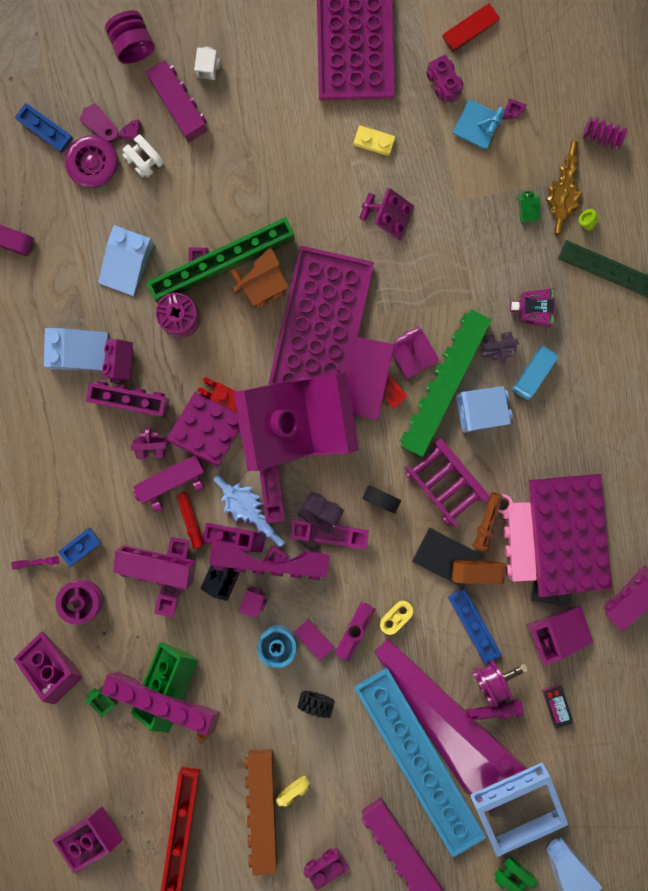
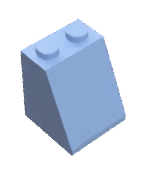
(483, 409)
(569, 869)

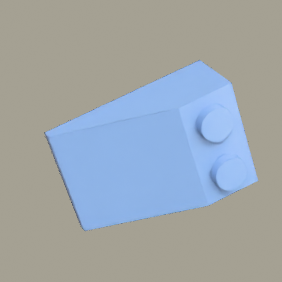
(125, 260)
(74, 349)

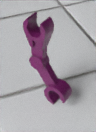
(25, 563)

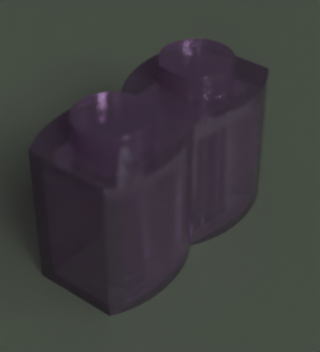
(321, 512)

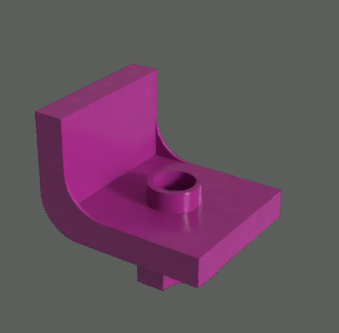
(296, 420)

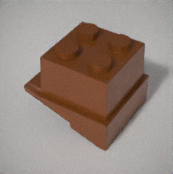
(262, 281)

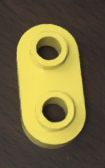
(396, 617)
(286, 796)

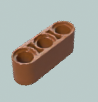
(478, 572)

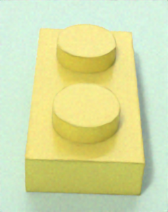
(374, 140)

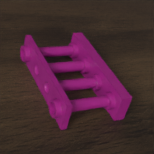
(453, 464)

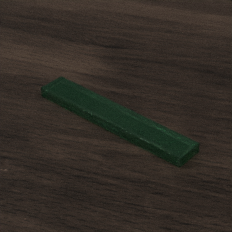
(604, 267)

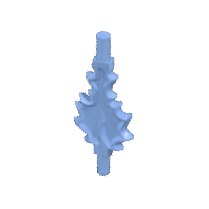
(244, 505)

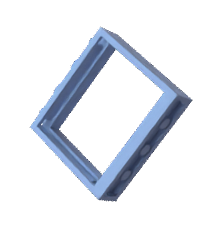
(510, 789)

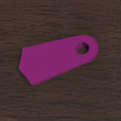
(98, 122)

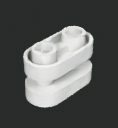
(131, 155)

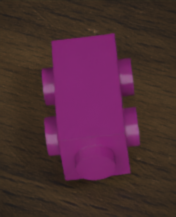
(445, 80)
(117, 360)

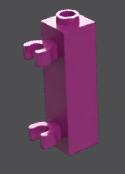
(169, 479)

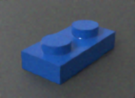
(79, 547)

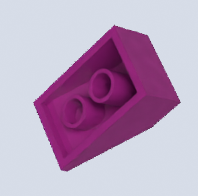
(47, 669)
(88, 840)

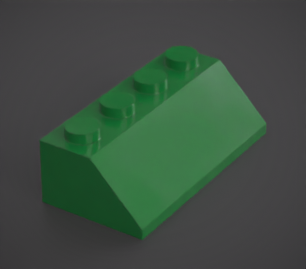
(170, 676)

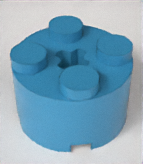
(274, 657)

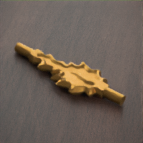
(563, 195)

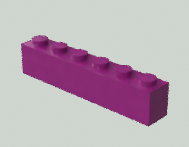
(399, 848)

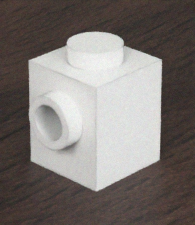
(207, 63)

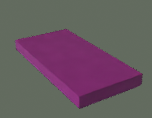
(369, 376)

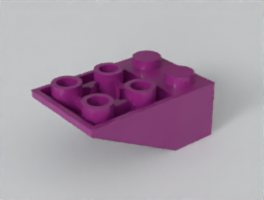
(559, 635)

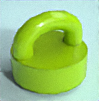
(589, 219)

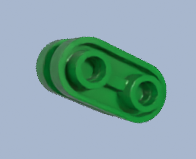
(504, 878)

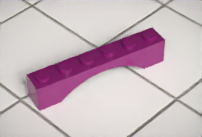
(308, 563)
(187, 714)

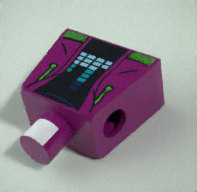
(536, 307)

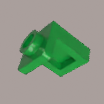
(529, 206)
(100, 703)

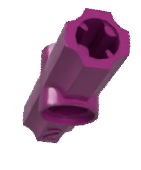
(350, 642)

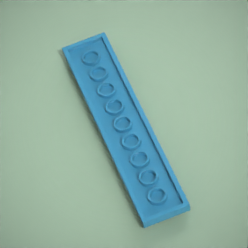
(419, 762)

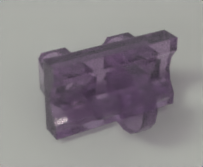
(501, 349)

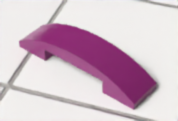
(272, 494)
(341, 535)
(169, 595)

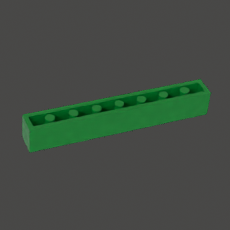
(222, 260)
(445, 383)

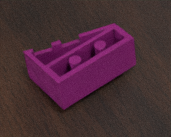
(630, 601)

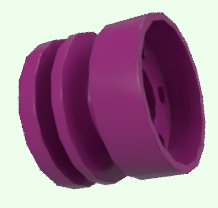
(129, 37)
(188, 317)

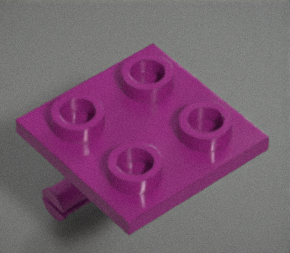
(392, 213)
(414, 352)

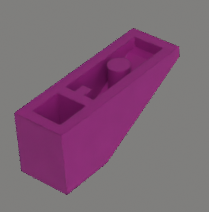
(244, 539)

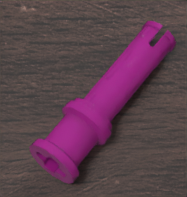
(503, 711)

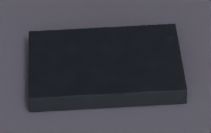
(439, 552)

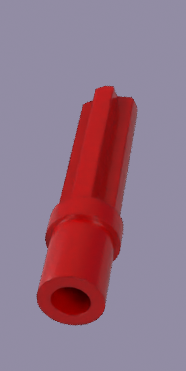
(193, 530)

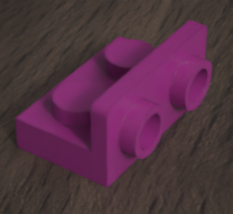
(326, 868)

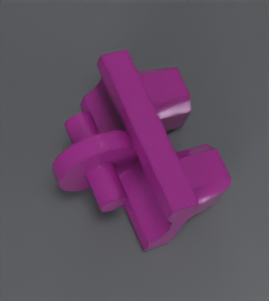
(149, 441)

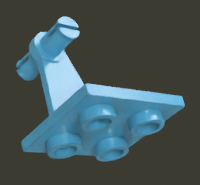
(478, 124)

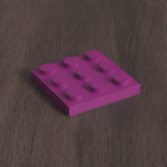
(205, 429)

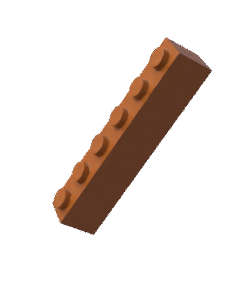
(262, 812)

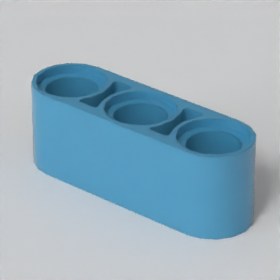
(535, 373)

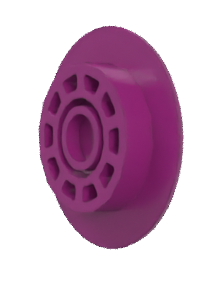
(96, 169)

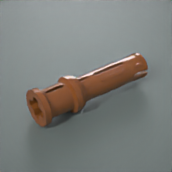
(486, 530)

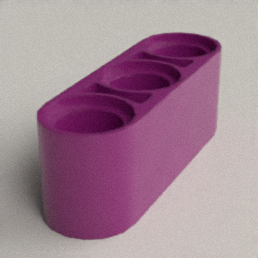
(15, 241)

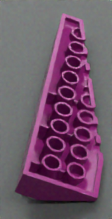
(466, 746)

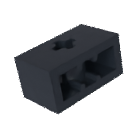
(219, 582)

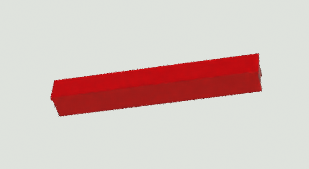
(180, 829)

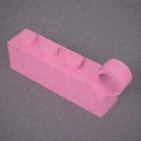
(519, 541)

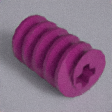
(604, 132)

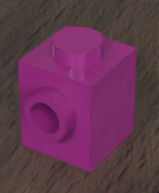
(253, 602)

